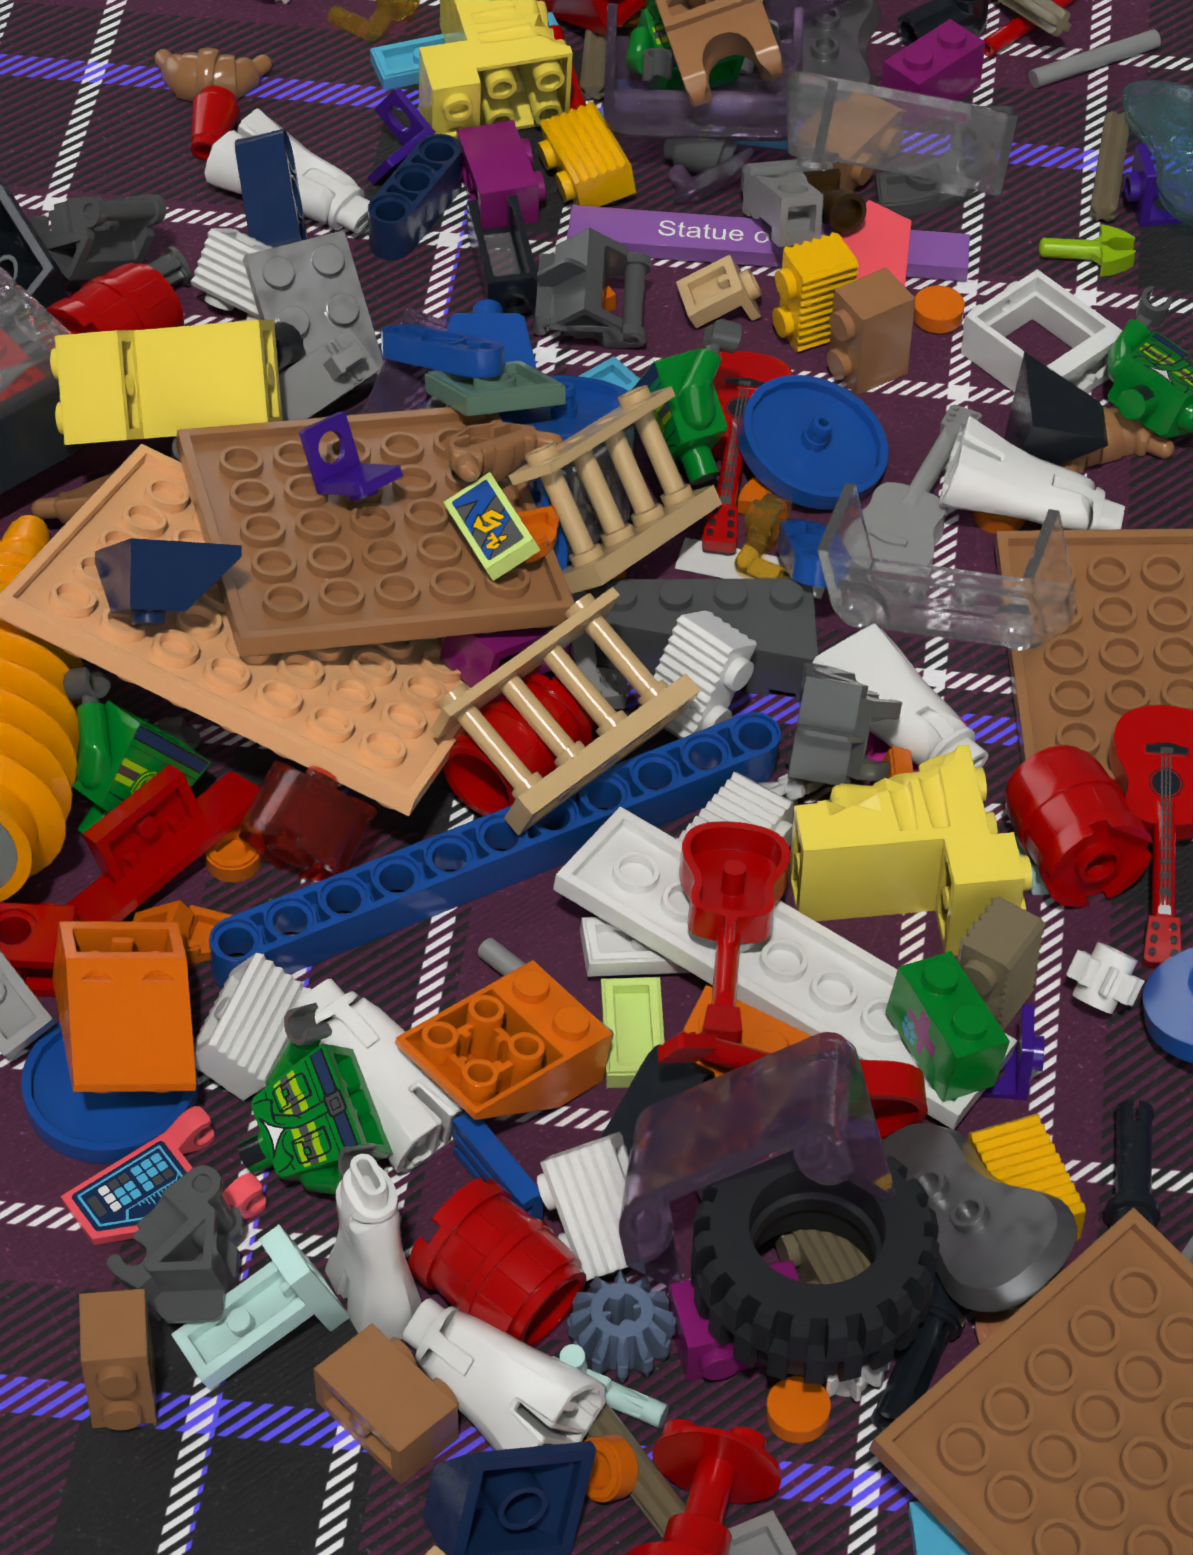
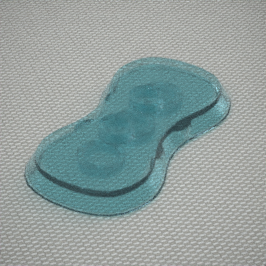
(1164, 121)

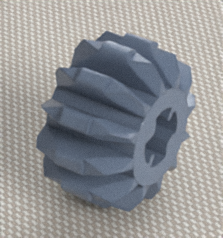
(622, 1325)

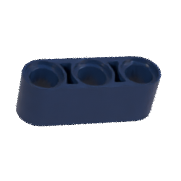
(270, 188)
(415, 196)

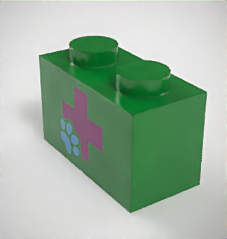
(947, 1026)

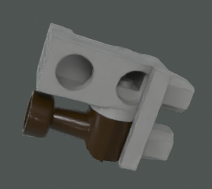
(796, 197)

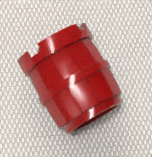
(121, 300)
(477, 778)
(1076, 825)
(499, 1263)

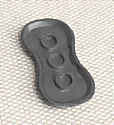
(839, 40)
(992, 1236)

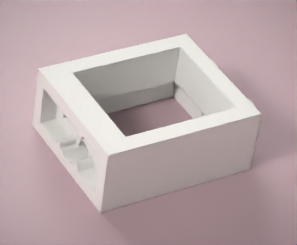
(1057, 311)

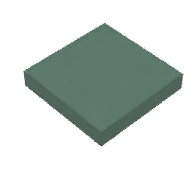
(515, 389)

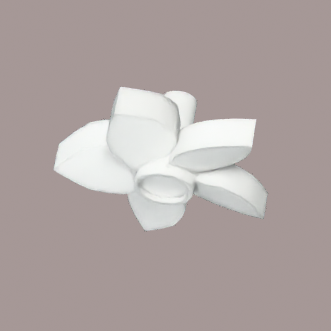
(792, 787)

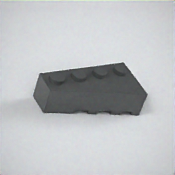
(767, 610)

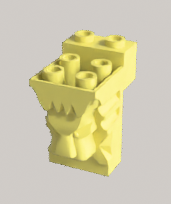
(494, 67)
(165, 380)
(907, 849)

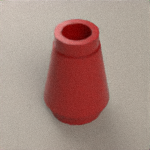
(212, 117)

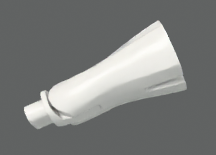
(325, 190)
(1004, 480)
(926, 721)
(408, 1102)
(369, 1252)
(501, 1383)

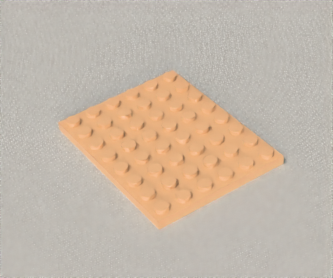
(338, 708)

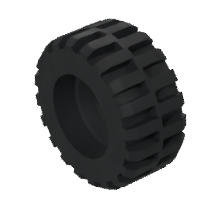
(802, 1324)

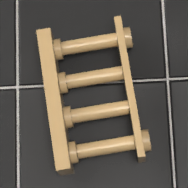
(652, 523)
(575, 762)

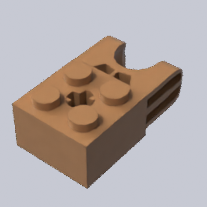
(713, 29)

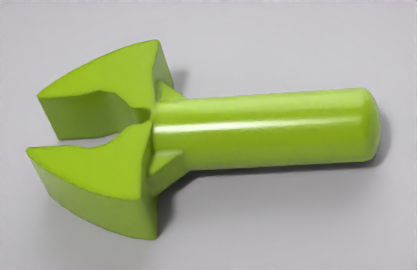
(1111, 250)

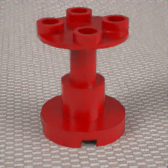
(716, 1471)

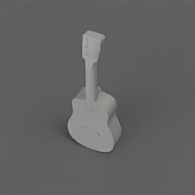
(905, 518)

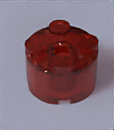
(305, 822)

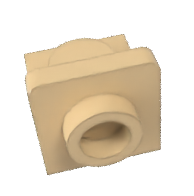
(718, 291)

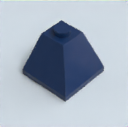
(160, 576)
(509, 1500)

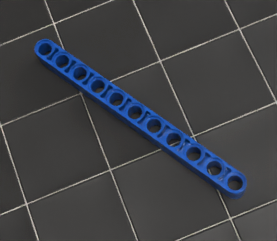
(472, 852)

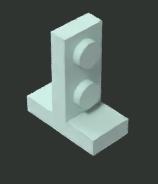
(261, 1312)

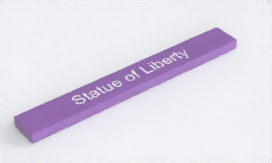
(747, 239)

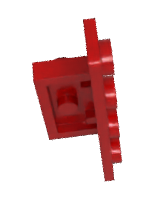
(156, 838)

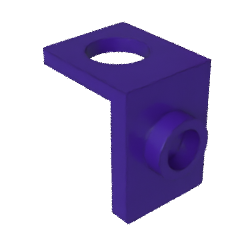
(408, 137)
(1142, 192)
(346, 474)
(1026, 1058)

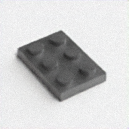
(313, 290)

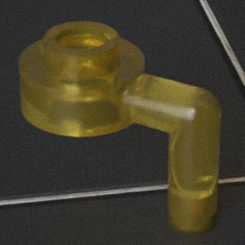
(374, 27)
(763, 525)

